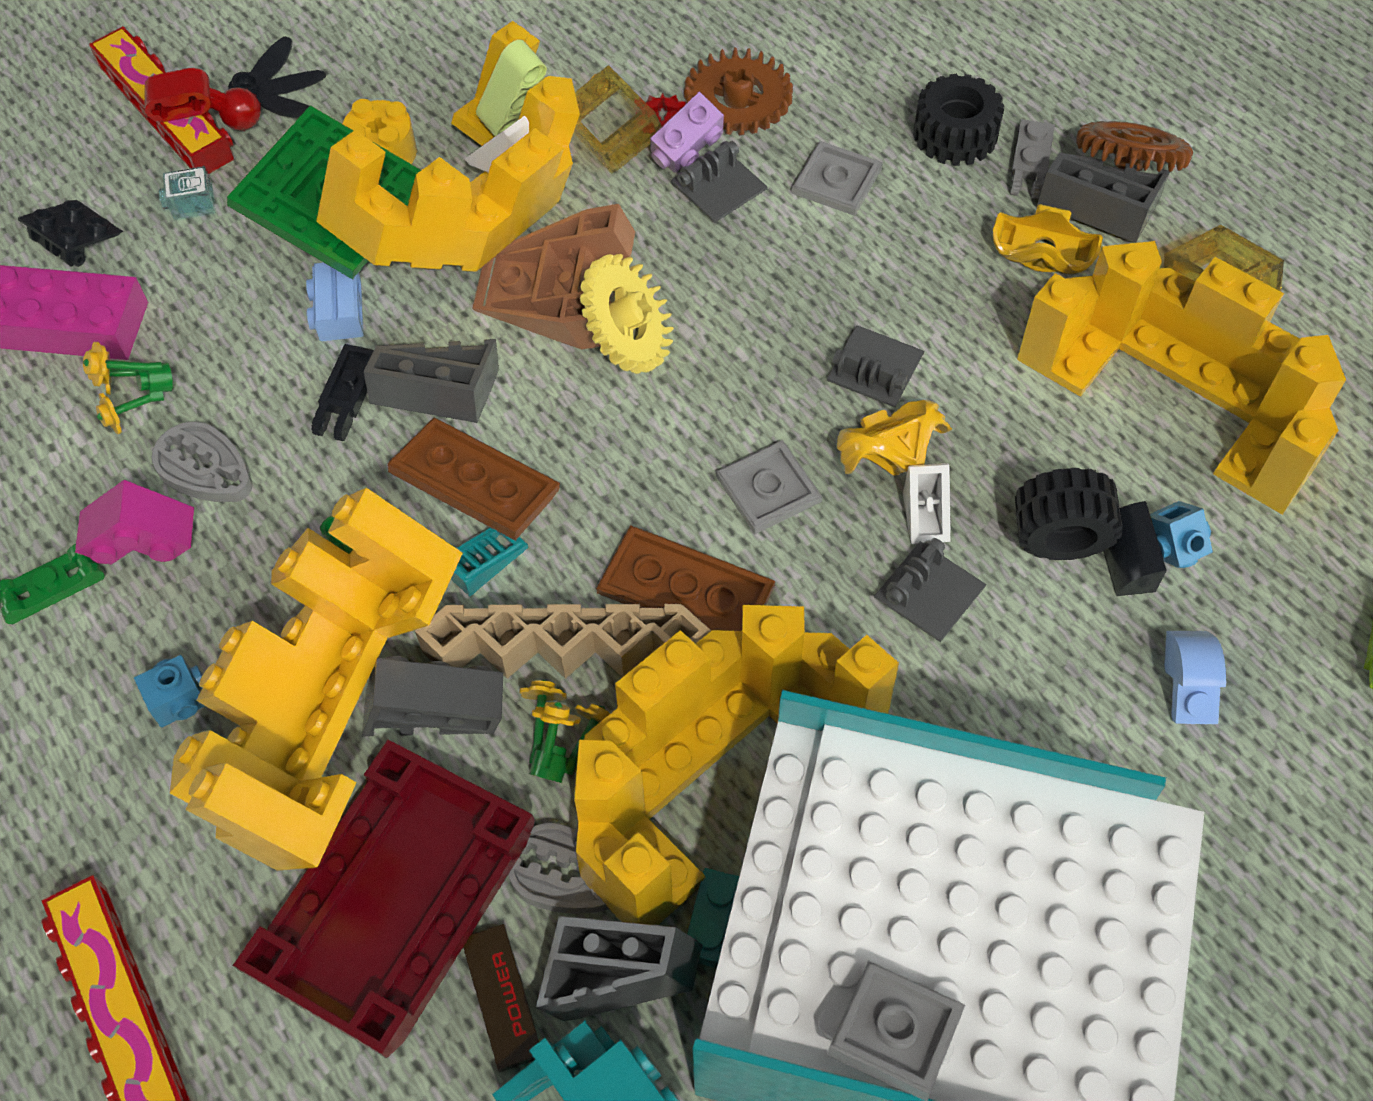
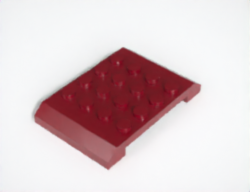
(390, 899)

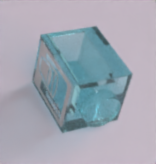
(187, 193)

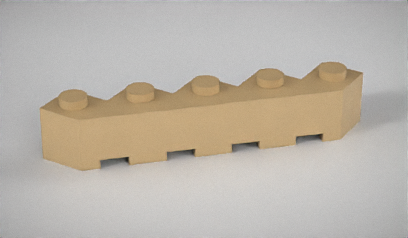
(559, 633)

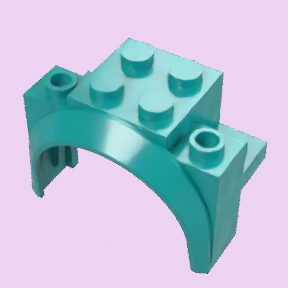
(587, 1068)

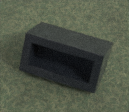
(1136, 558)

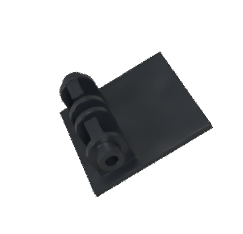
(68, 229)

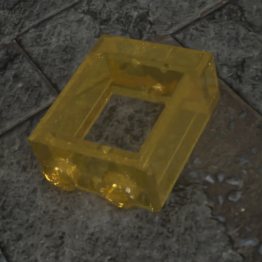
(615, 150)
(1229, 247)

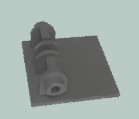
(718, 182)
(875, 365)
(930, 589)

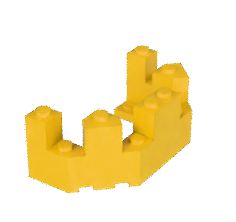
(447, 214)
(1207, 338)
(301, 688)
(679, 719)

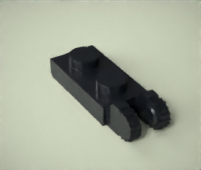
(343, 392)

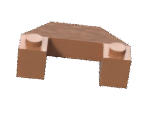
(541, 274)

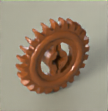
(735, 83)
(1134, 145)

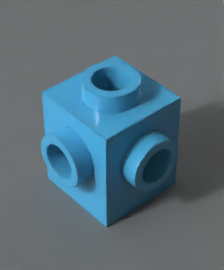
(1182, 534)
(171, 690)

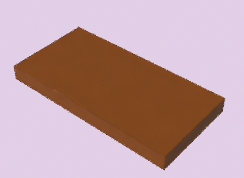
(474, 478)
(662, 572)

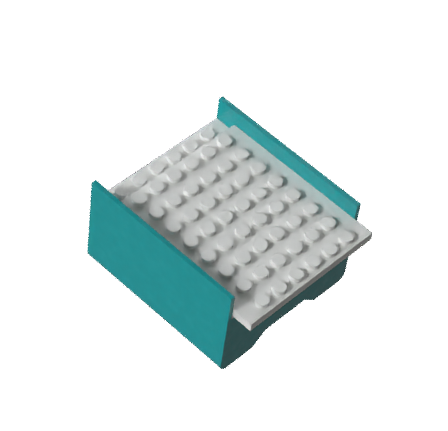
(973, 867)

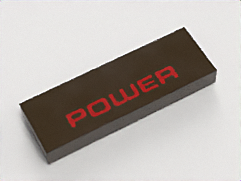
(501, 997)

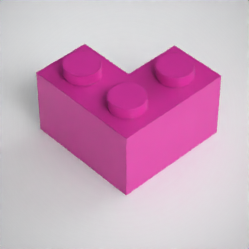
(134, 520)

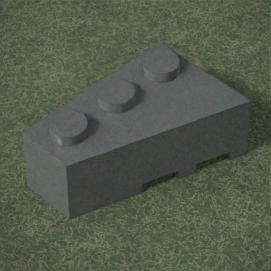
(1103, 195)
(433, 380)
(433, 697)
(614, 966)

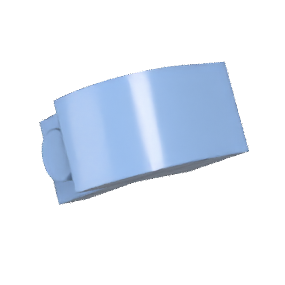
(1198, 672)

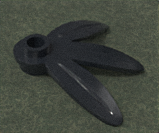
(266, 89)

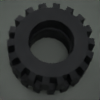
(958, 119)
(1068, 514)

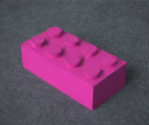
(69, 311)

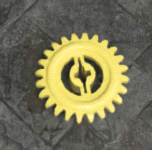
(632, 308)

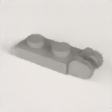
(1032, 155)

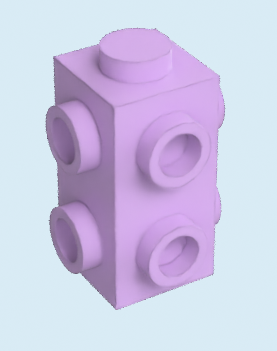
(687, 134)

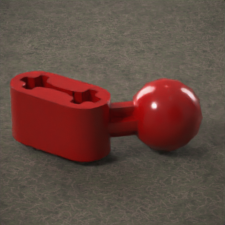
(189, 94)

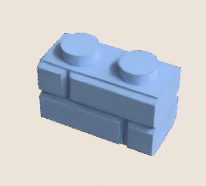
(336, 304)

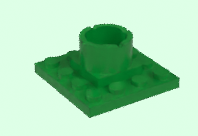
(288, 186)

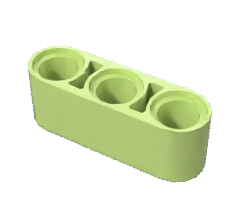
(505, 93)

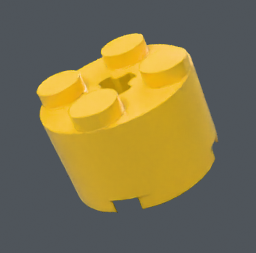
(384, 124)

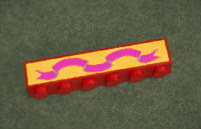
(128, 66)
(111, 995)

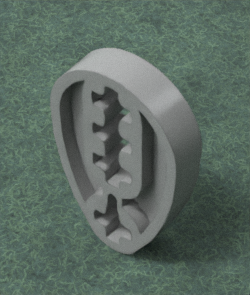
(210, 447)
(550, 890)

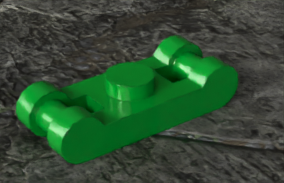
(47, 585)

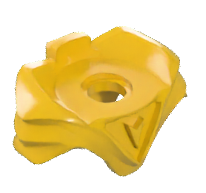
(1072, 249)
(894, 439)

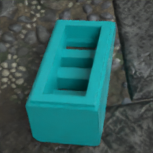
(482, 573)

